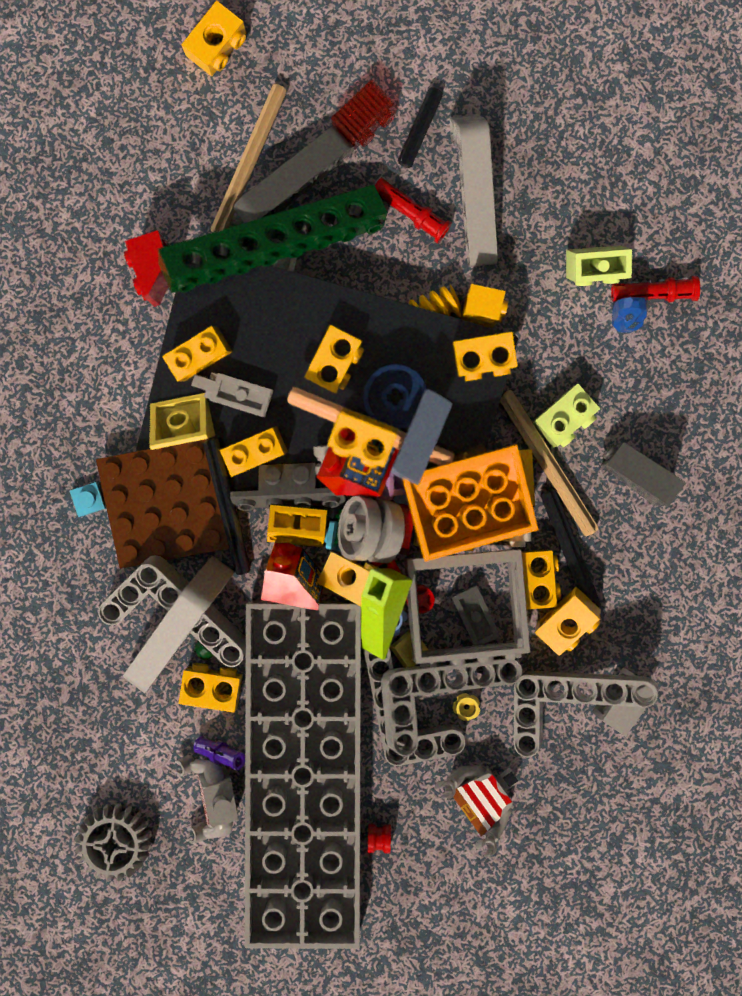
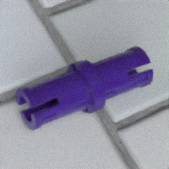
(208, 747)

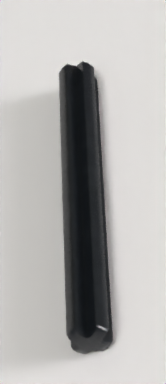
(226, 507)
(569, 546)

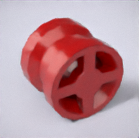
(425, 599)
(379, 838)

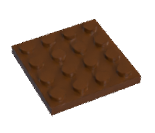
(161, 503)

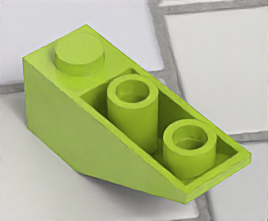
(381, 609)

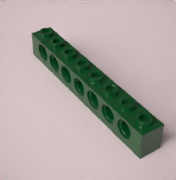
(230, 242)

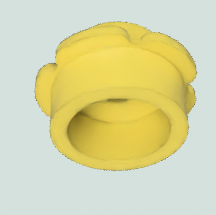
(466, 714)

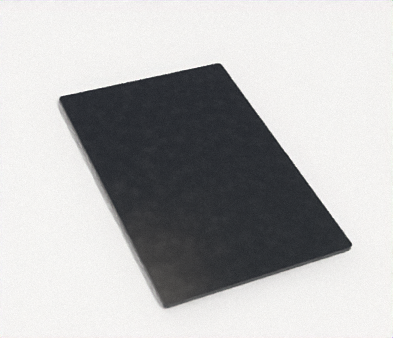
(275, 329)

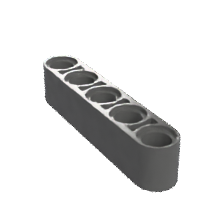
(295, 176)

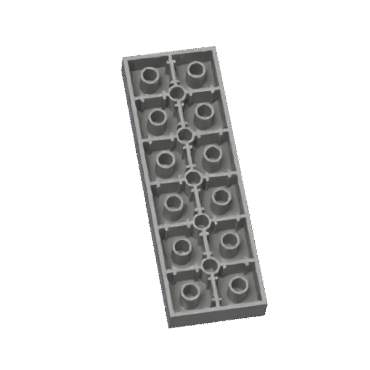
(302, 776)

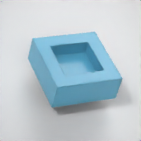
(88, 499)

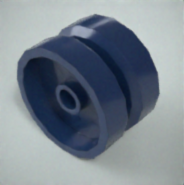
(382, 384)

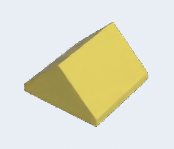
(180, 421)

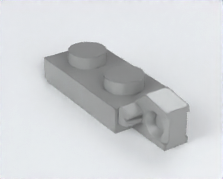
(235, 393)

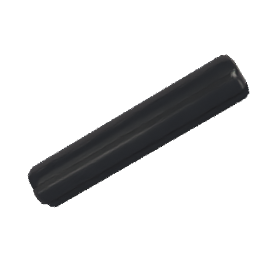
(420, 127)

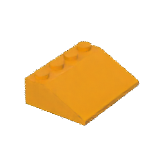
(470, 503)

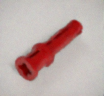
(421, 216)
(668, 289)

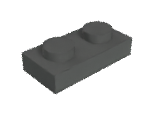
(475, 616)

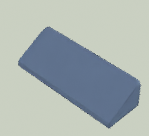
(421, 437)

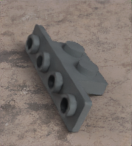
(286, 486)

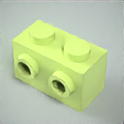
(598, 264)
(566, 416)

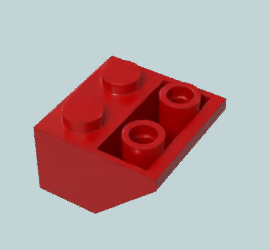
(143, 258)

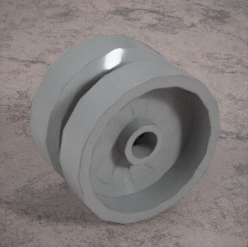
(371, 529)

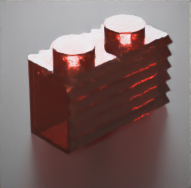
(364, 114)

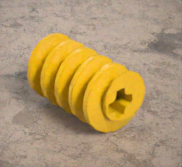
(442, 304)

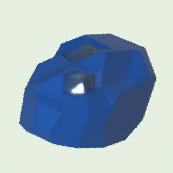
(629, 314)

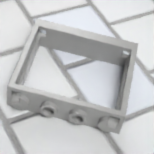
(483, 653)

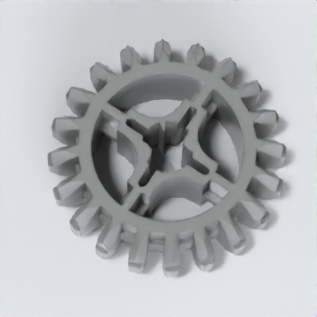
(92, 842)

